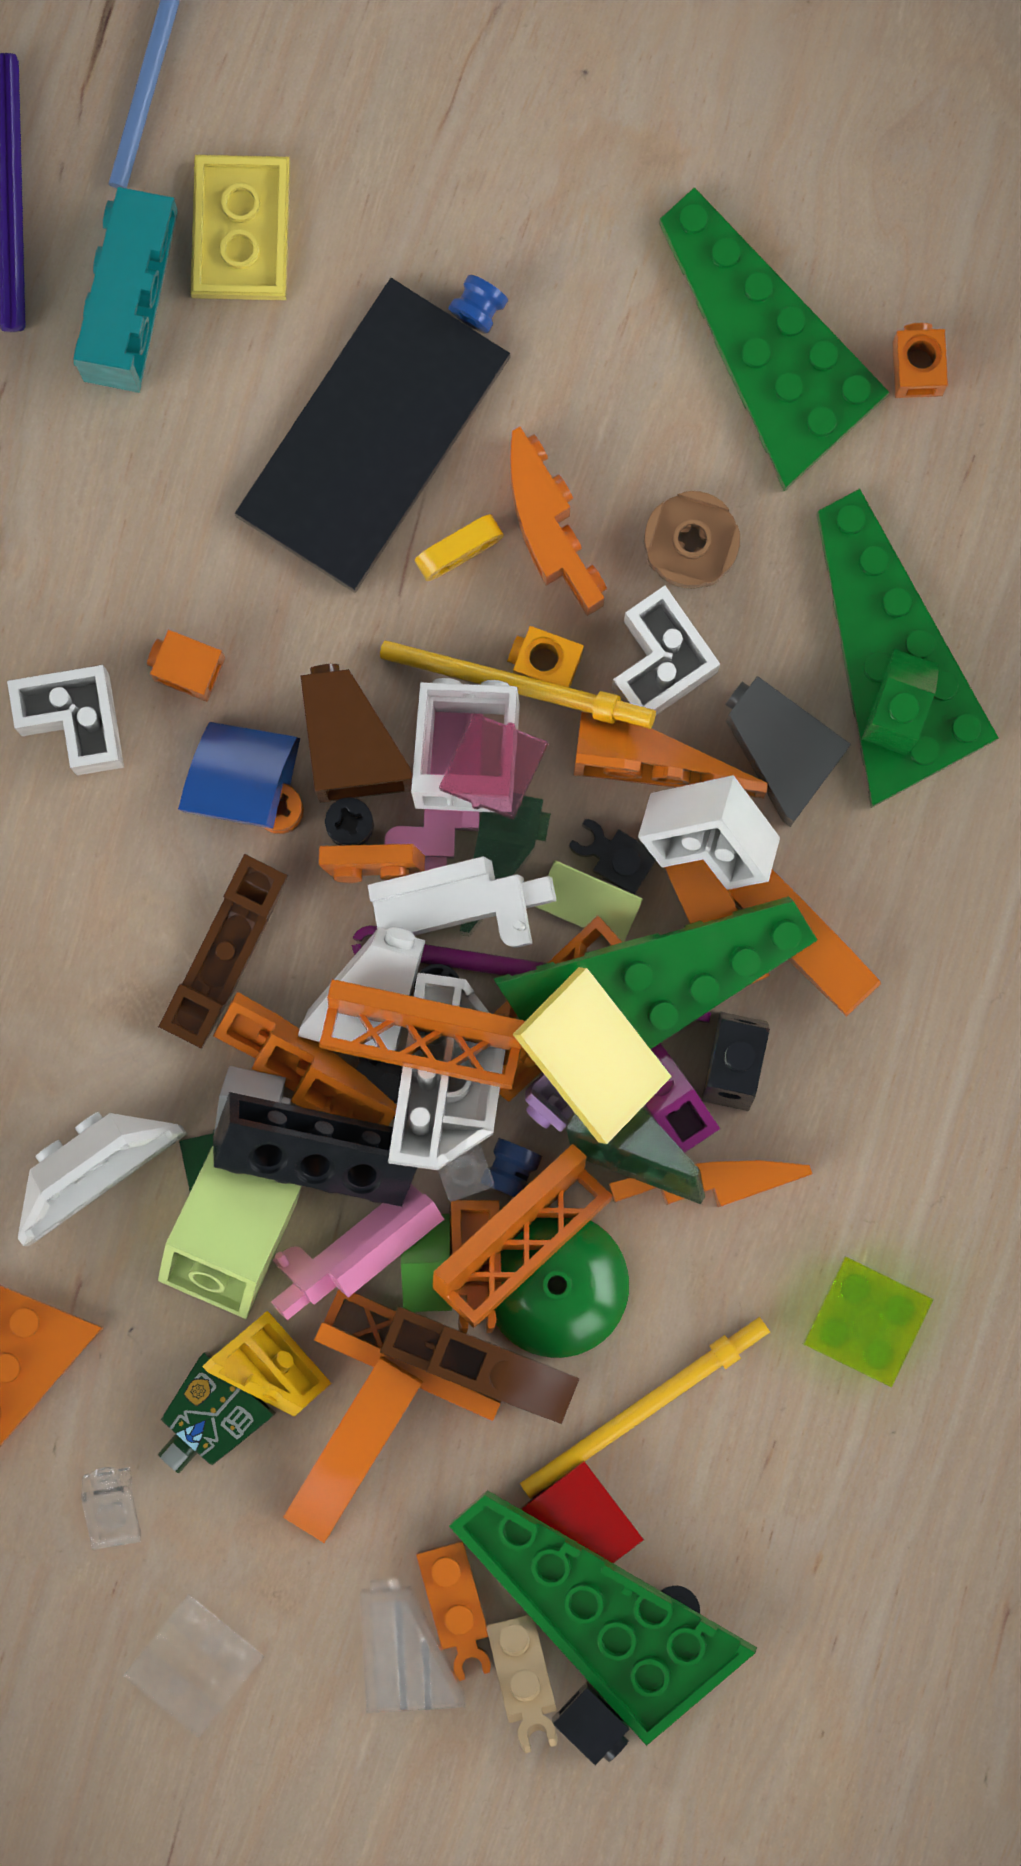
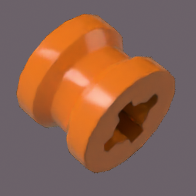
(285, 821)

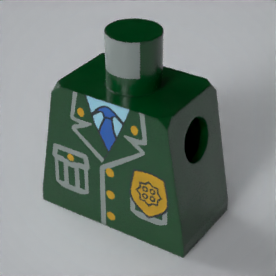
(209, 1418)

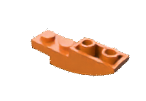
(539, 507)

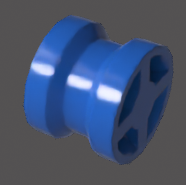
(478, 303)

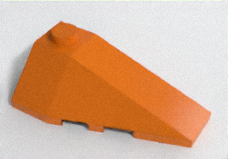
(649, 757)

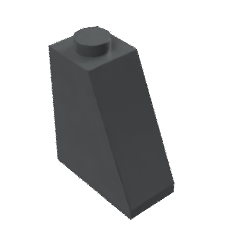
(783, 745)

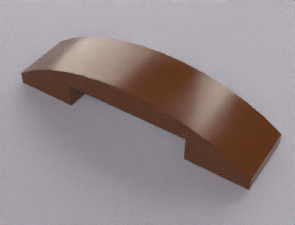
(224, 951)

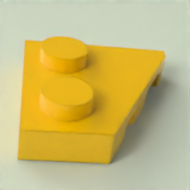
(269, 1366)

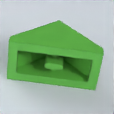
(419, 1266)

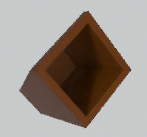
(347, 740)

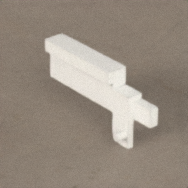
(460, 896)

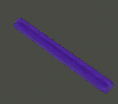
(11, 206)

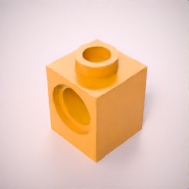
(566, 651)

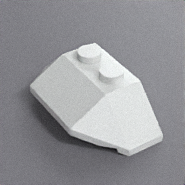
(439, 1113)
(88, 1167)

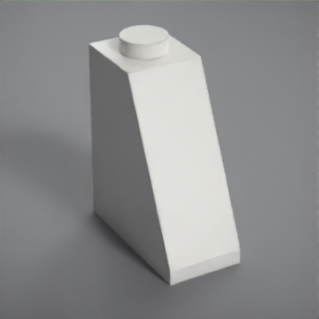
(385, 963)

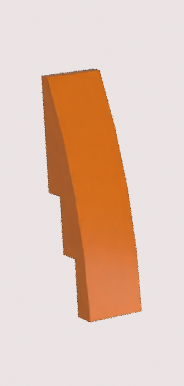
(825, 963)
(314, 1074)
(727, 1179)

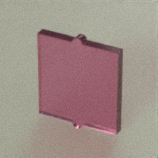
(493, 766)

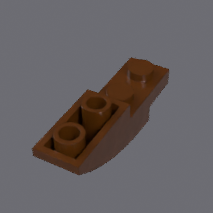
(479, 1365)

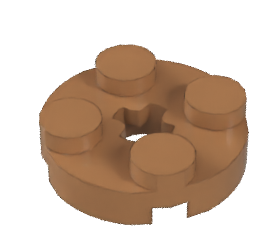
(678, 516)

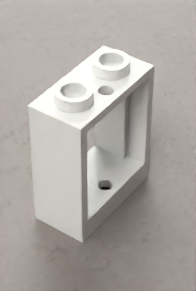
(453, 697)

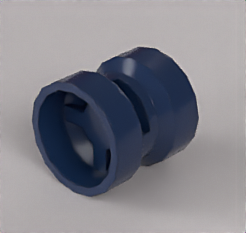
(512, 1167)

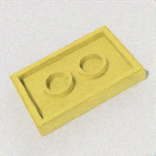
(240, 227)
(592, 1055)

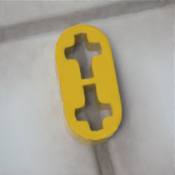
(459, 547)

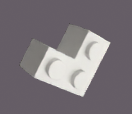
(675, 654)
(78, 704)
(713, 824)

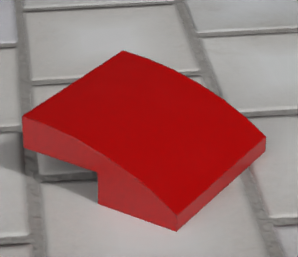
(585, 1513)

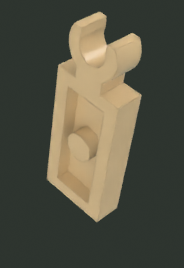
(523, 1677)

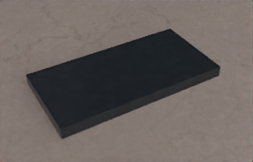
(372, 435)

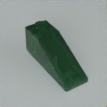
(509, 841)
(642, 1153)

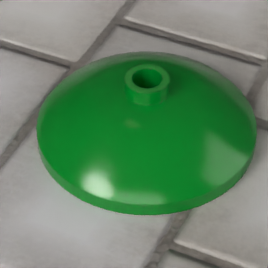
(587, 1308)

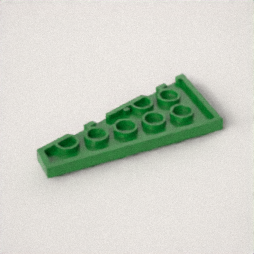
(780, 355)
(881, 613)
(676, 975)
(621, 1633)

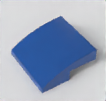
(239, 774)

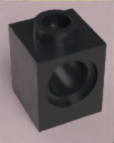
(592, 1725)

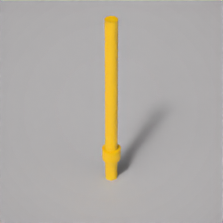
(604, 706)
(723, 1353)

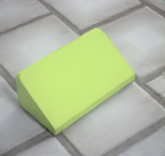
(585, 897)

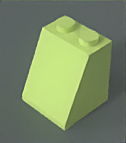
(227, 1237)

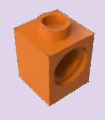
(914, 381)
(185, 664)

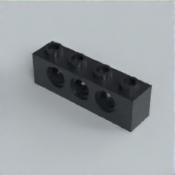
(309, 1149)

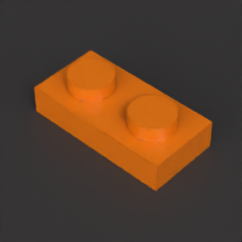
(353, 862)

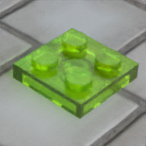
(867, 1321)

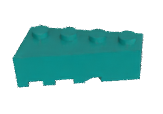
(125, 289)

